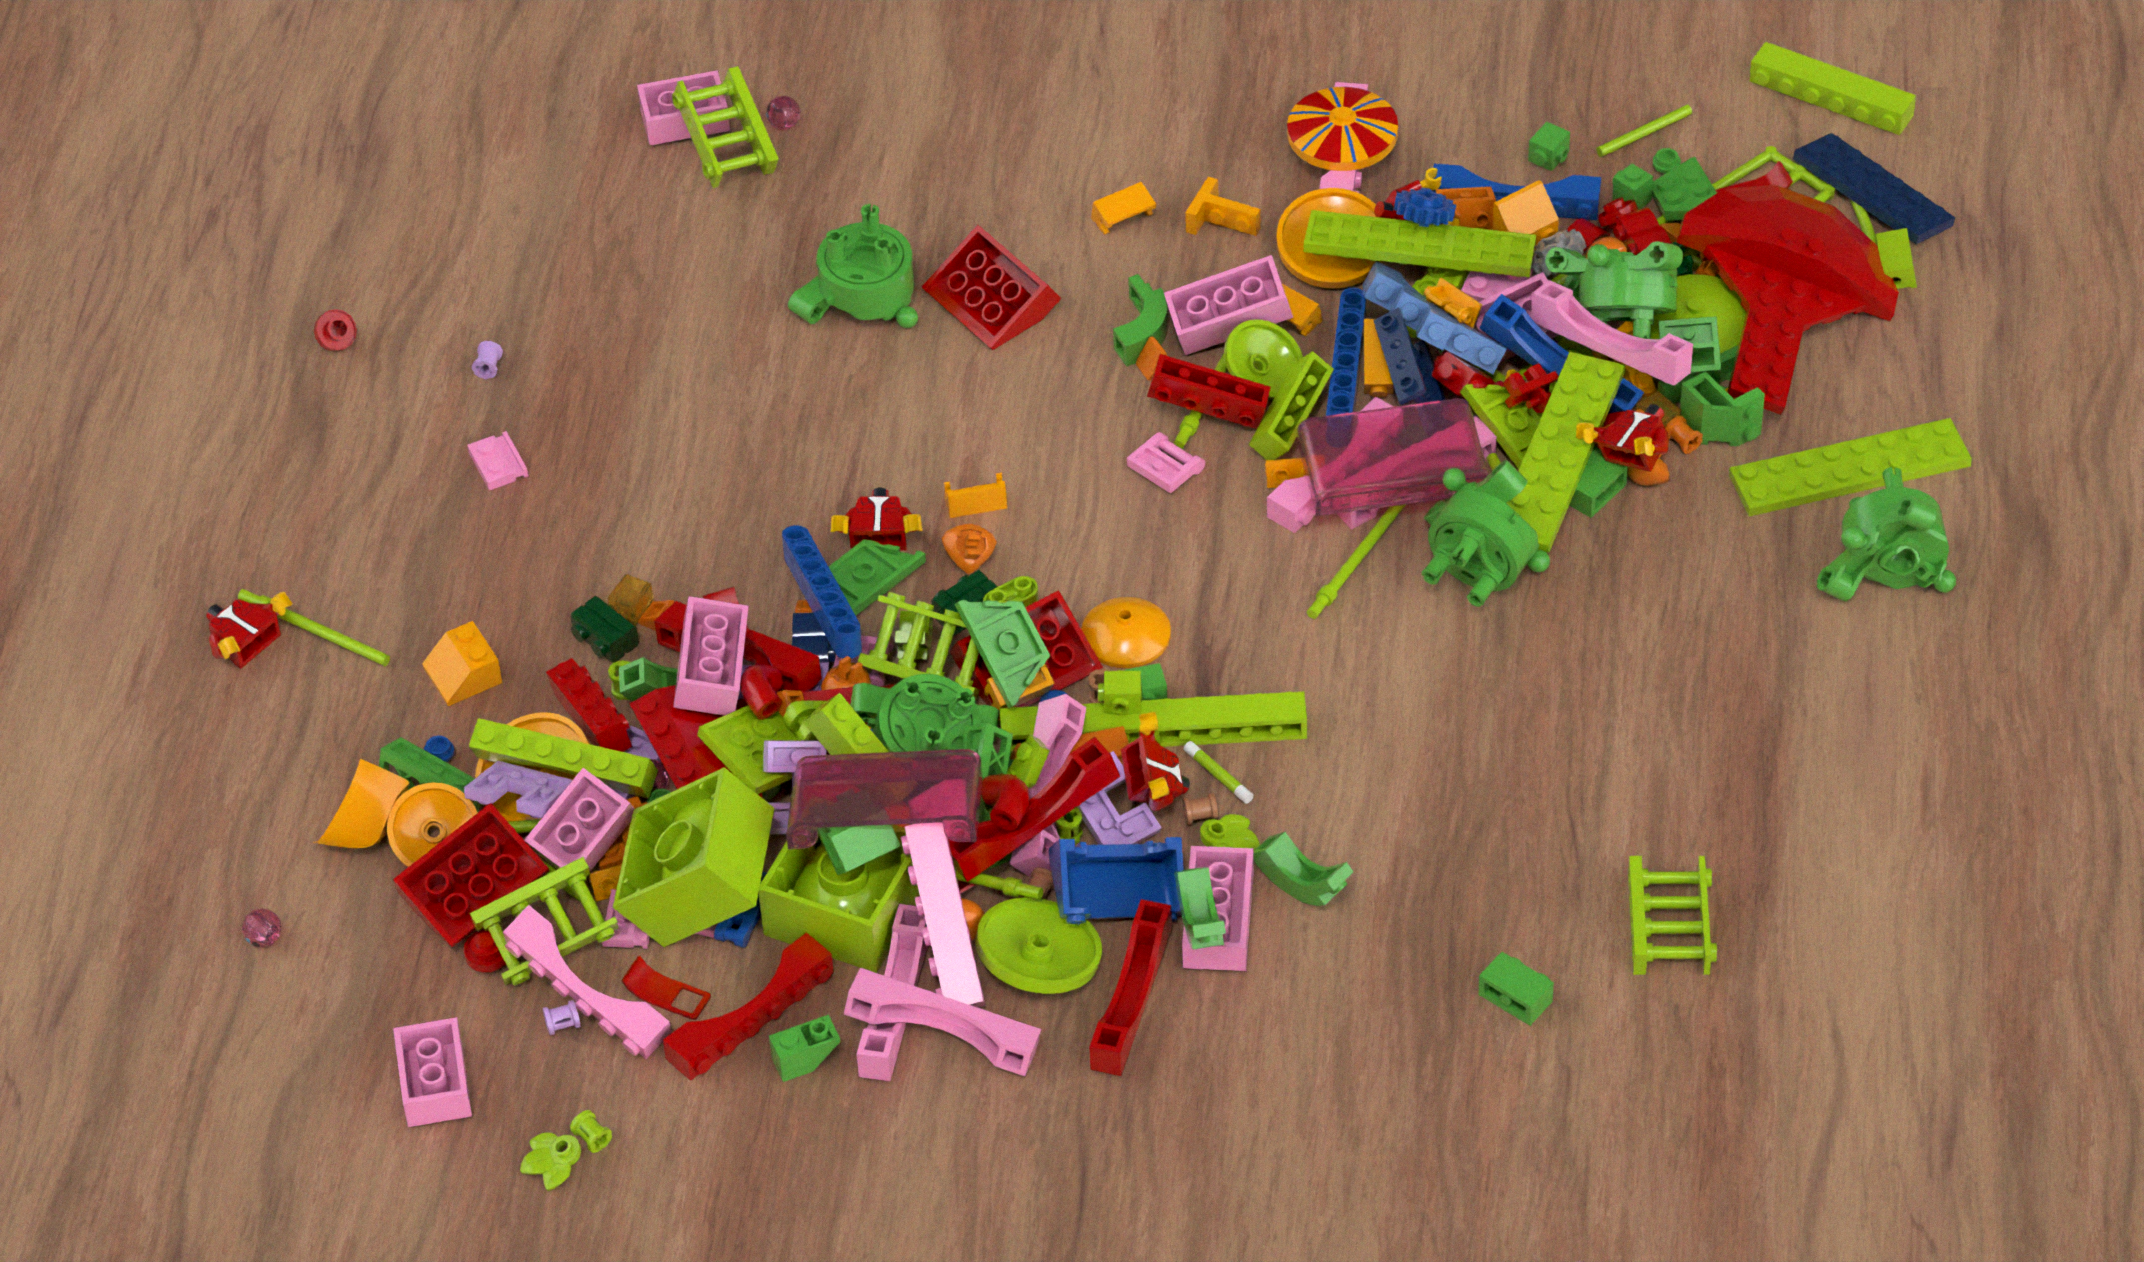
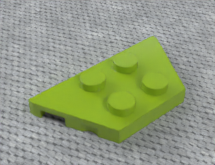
(1511, 426)

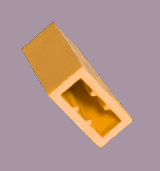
(1376, 372)

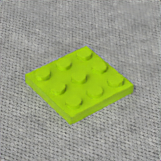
(740, 745)

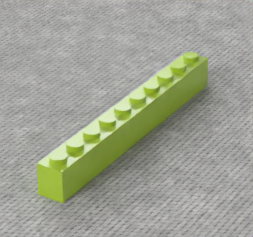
(1190, 719)

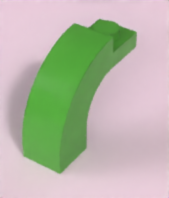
(1152, 321)
(1297, 874)
(1198, 908)

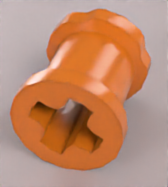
(1684, 434)

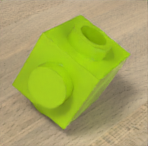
(1121, 692)

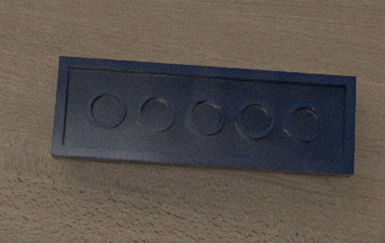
(1873, 187)

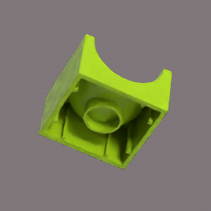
(694, 857)
(842, 912)

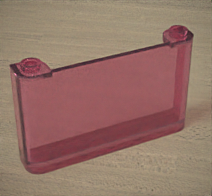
(1389, 455)
(886, 791)

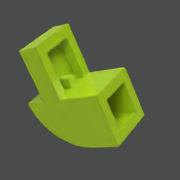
(902, 635)

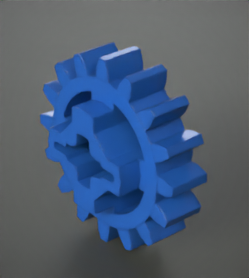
(1424, 207)

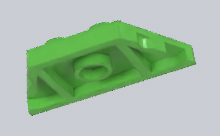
(1682, 189)
(872, 571)
(1006, 644)

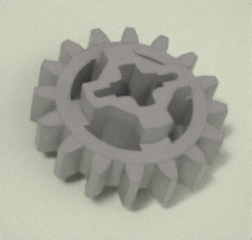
(1569, 240)

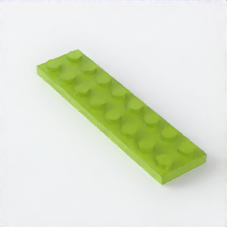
(1418, 245)
(1555, 454)
(1848, 466)

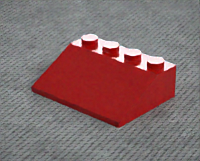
(990, 290)
(1068, 647)
(675, 736)
(467, 872)

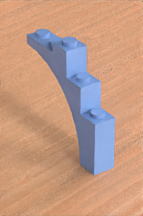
(1431, 322)

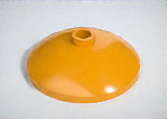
(1127, 632)
(420, 810)

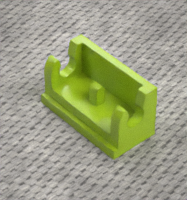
(1897, 257)

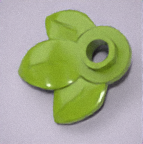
(1228, 832)
(549, 1159)

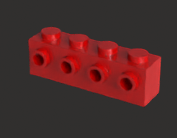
(1208, 391)
(588, 707)

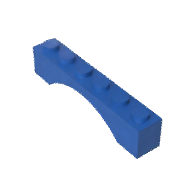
(1571, 197)
(1519, 333)

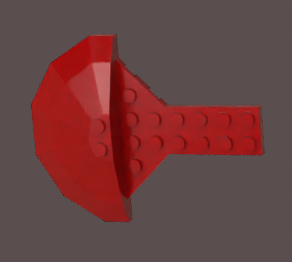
(1792, 268)

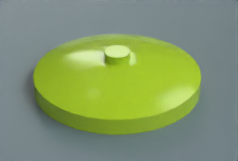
(1707, 297)
(1035, 948)

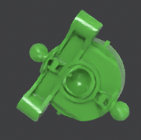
(862, 272)
(1623, 284)
(1481, 535)
(1892, 540)
(920, 713)

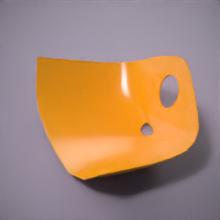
(365, 808)

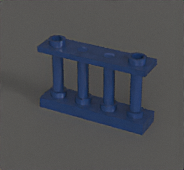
(1408, 363)

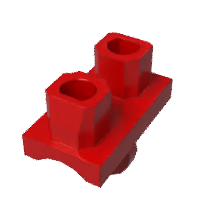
(1533, 392)

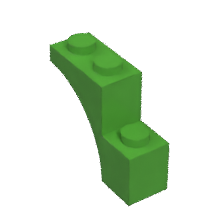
(643, 677)

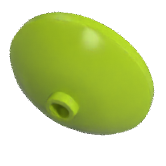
(1266, 348)

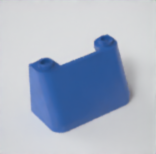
(1114, 878)

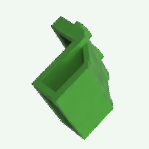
(1704, 337)
(1718, 414)
(856, 845)

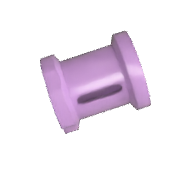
(488, 355)
(561, 1017)

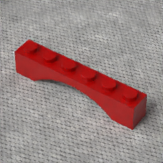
(798, 667)
(1079, 778)
(1144, 953)
(702, 1043)

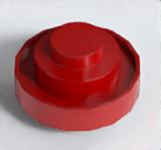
(1614, 209)
(335, 330)
(482, 952)

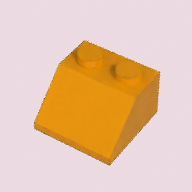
(1527, 212)
(462, 664)

